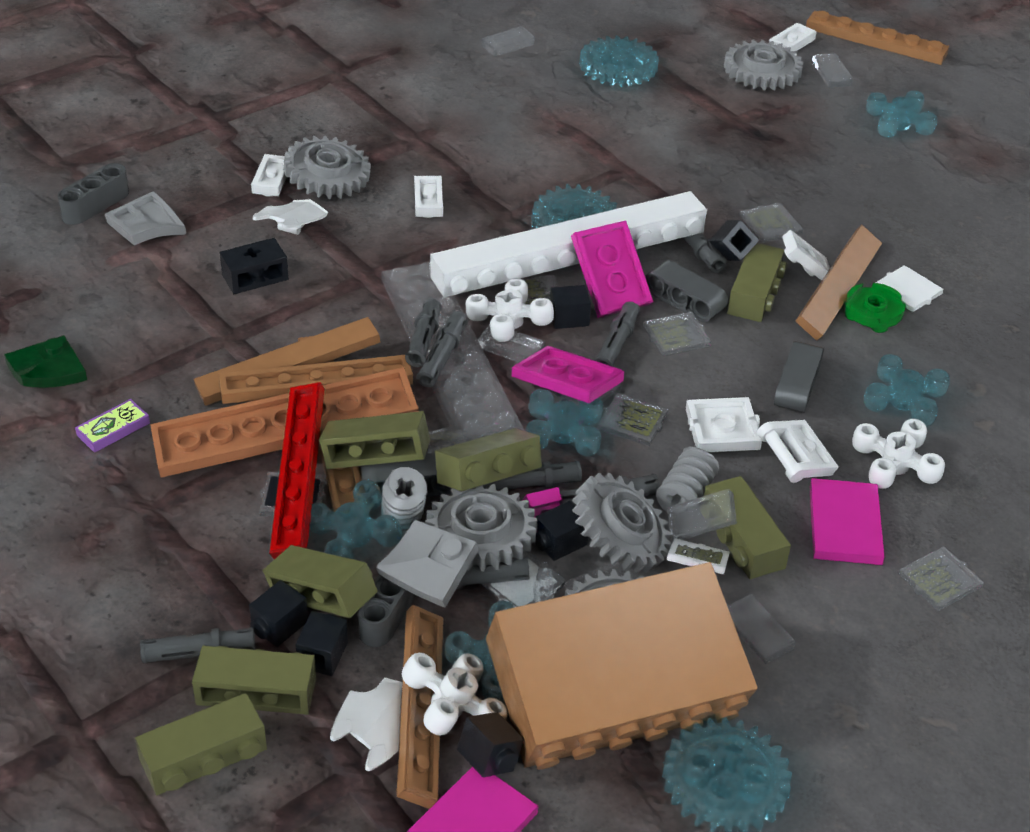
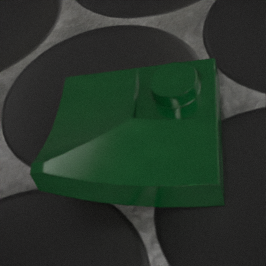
(46, 364)

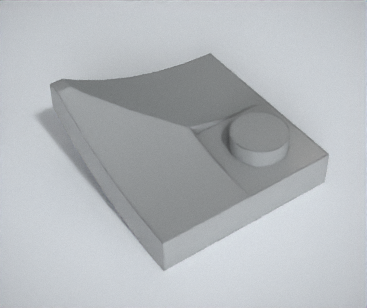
(145, 219)
(429, 562)

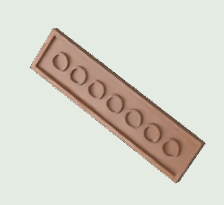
(260, 424)

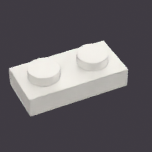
(795, 37)
(269, 176)
(428, 196)
(800, 251)

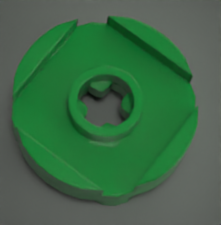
(862, 309)

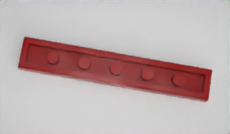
(297, 468)

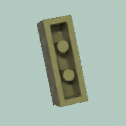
(756, 282)
(375, 440)
(488, 459)
(755, 539)
(325, 579)
(269, 678)
(201, 743)

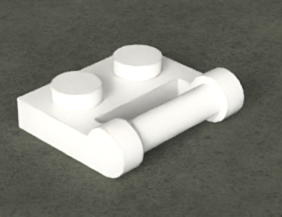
(804, 445)

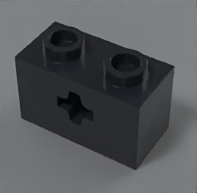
(254, 265)

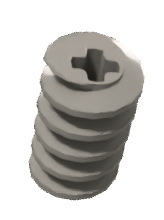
(687, 477)
(404, 496)

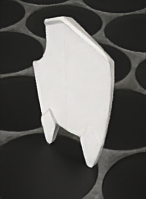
(293, 215)
(373, 720)

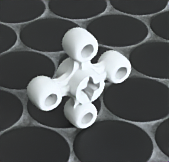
(509, 310)
(898, 453)
(452, 691)

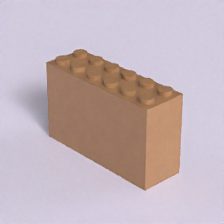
(619, 664)

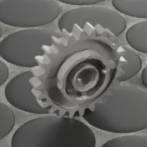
(763, 64)
(326, 167)
(490, 518)
(622, 523)

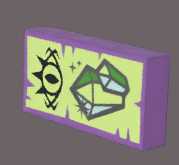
(112, 425)

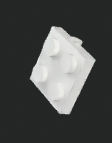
(723, 424)

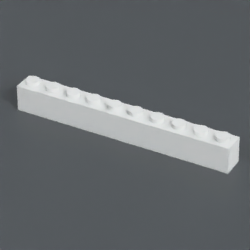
(552, 247)

